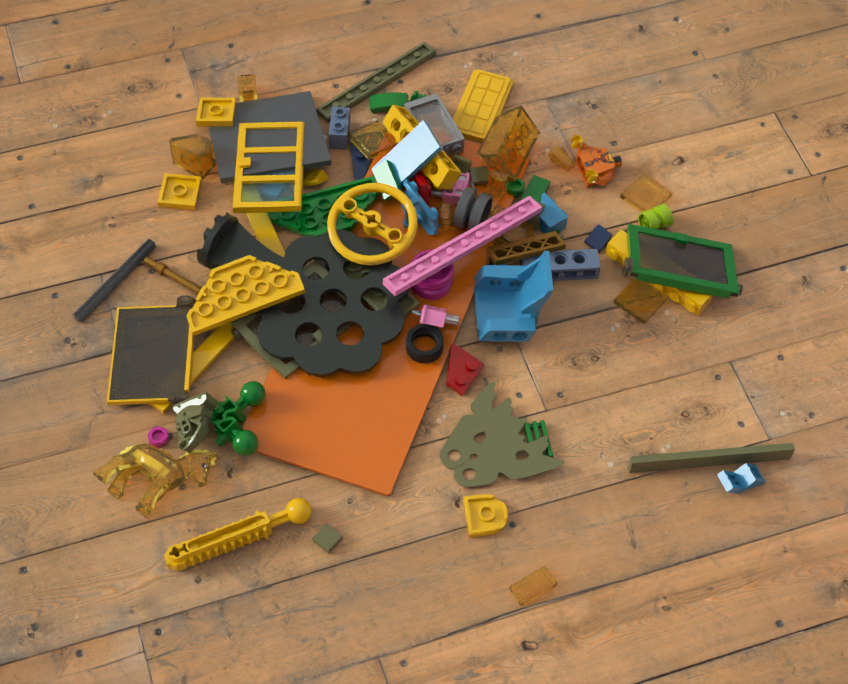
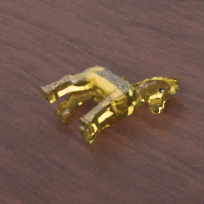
(158, 468)

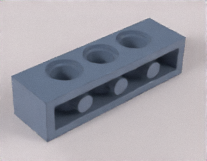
(571, 264)

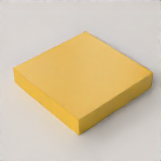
(216, 112)
(179, 191)

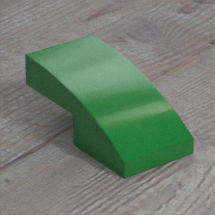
(384, 101)

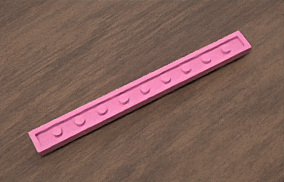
(461, 246)

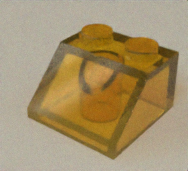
(193, 154)

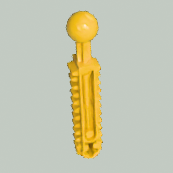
(234, 535)

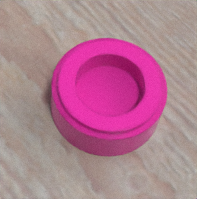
(158, 437)

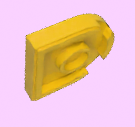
(484, 515)

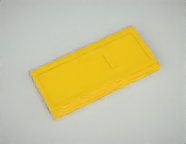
(481, 103)

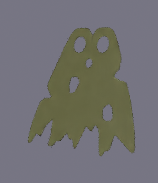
(499, 447)

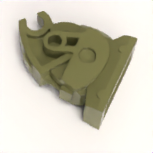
(192, 420)

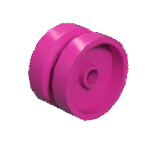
(436, 285)

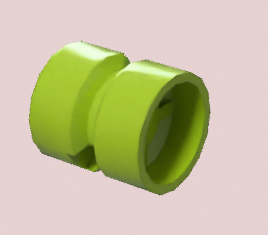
(658, 218)

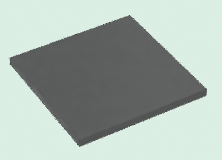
(284, 108)

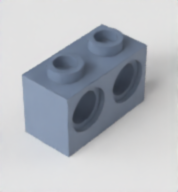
(339, 128)

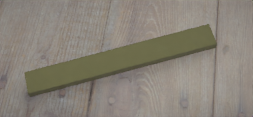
(378, 80)
(711, 457)

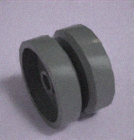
(472, 208)

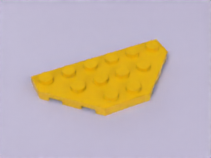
(241, 290)

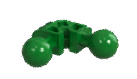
(230, 414)

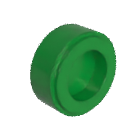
(516, 188)

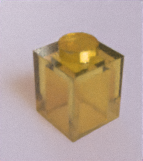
(247, 87)

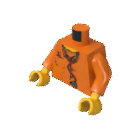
(594, 163)

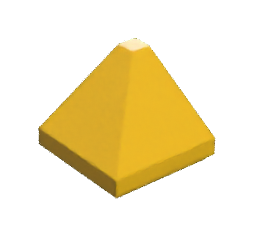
(315, 178)

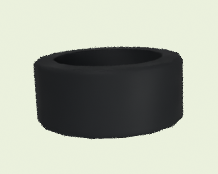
(428, 331)

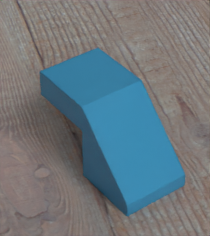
(742, 479)

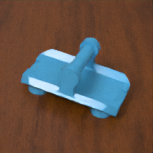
(425, 216)

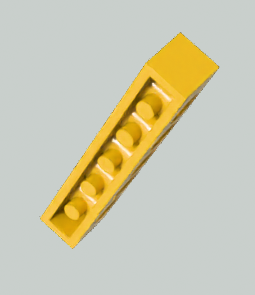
(440, 168)

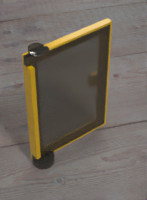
(152, 354)

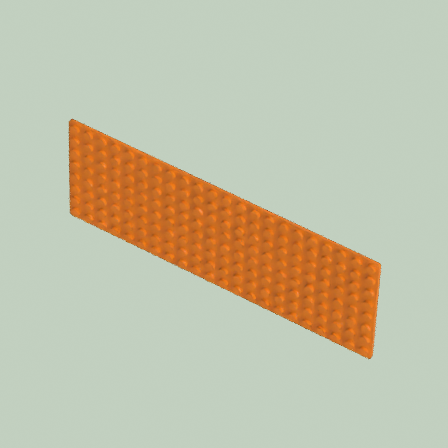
(366, 422)

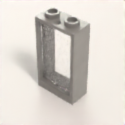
(440, 121)

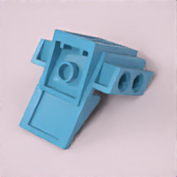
(511, 299)

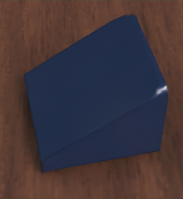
(598, 238)

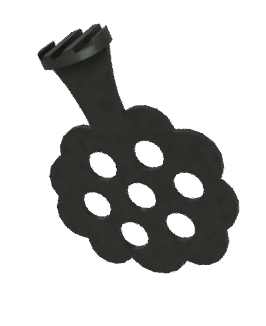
(277, 329)

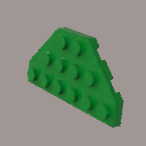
(316, 209)

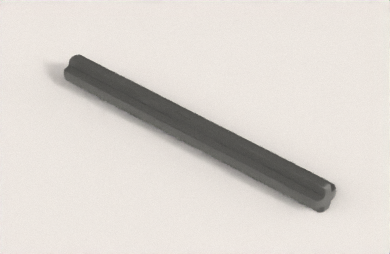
(114, 280)

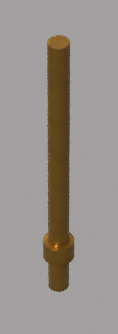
(162, 269)

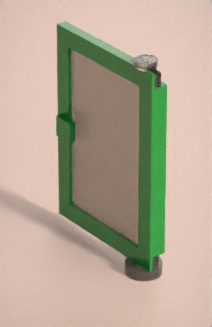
(681, 262)

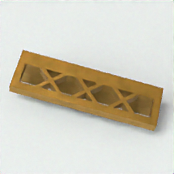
(524, 248)

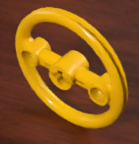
(372, 223)

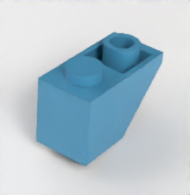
(552, 216)

